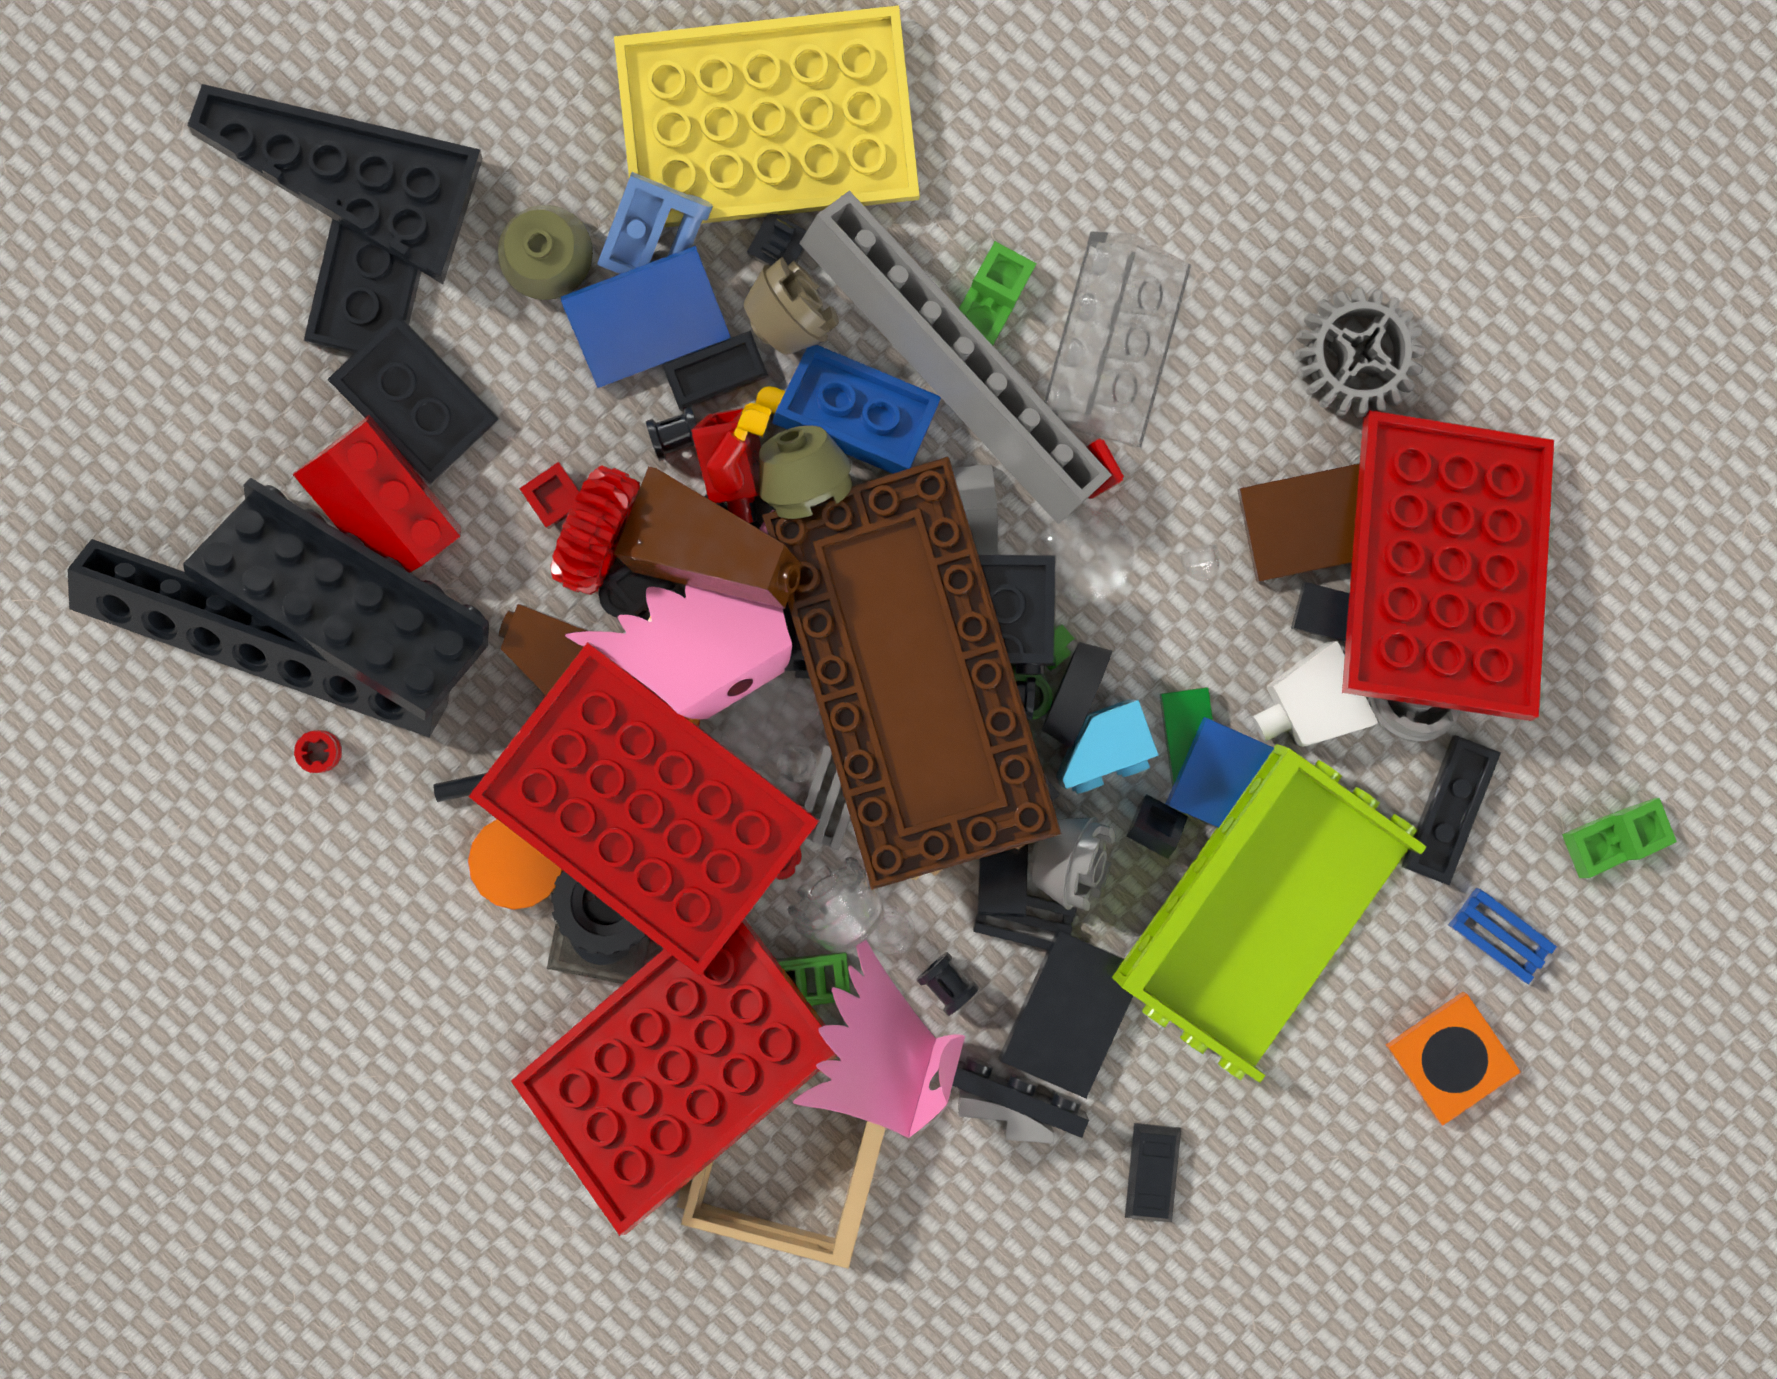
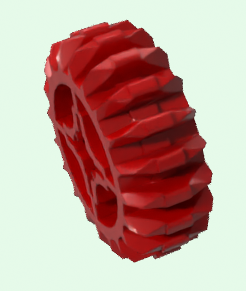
(593, 530)

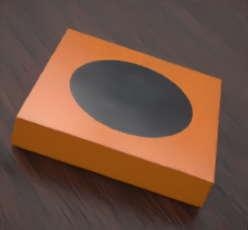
(1453, 1058)

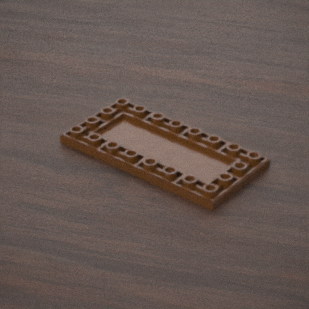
(914, 677)

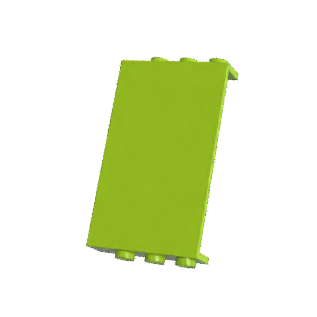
(1264, 909)

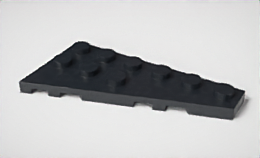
(371, 178)

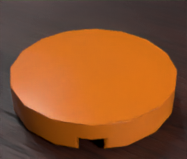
(510, 869)

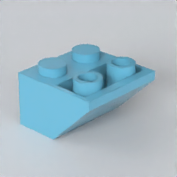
(1108, 742)

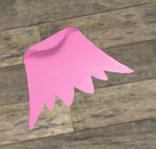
(699, 648)
(883, 1056)

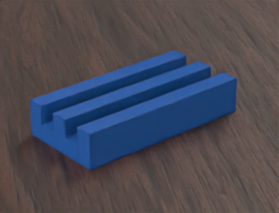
(1534, 960)

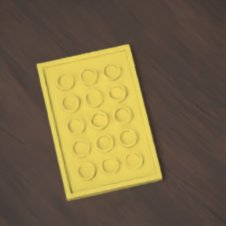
(771, 112)

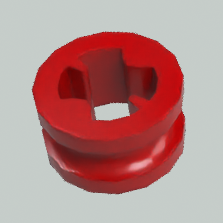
(301, 751)

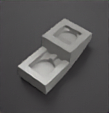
(1016, 1125)

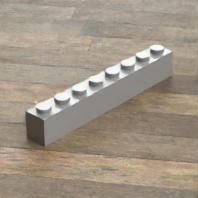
(953, 357)

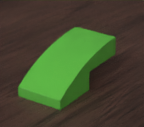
(996, 290)
(1619, 838)

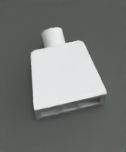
(1312, 701)

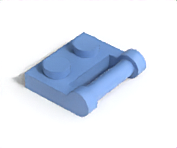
(642, 219)

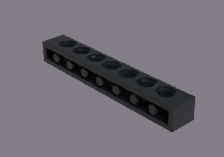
(191, 617)

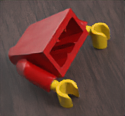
(730, 449)

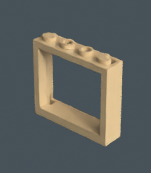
(784, 1237)

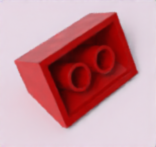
(378, 497)

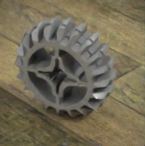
(1343, 345)

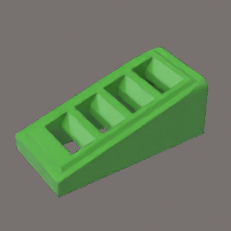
(841, 975)

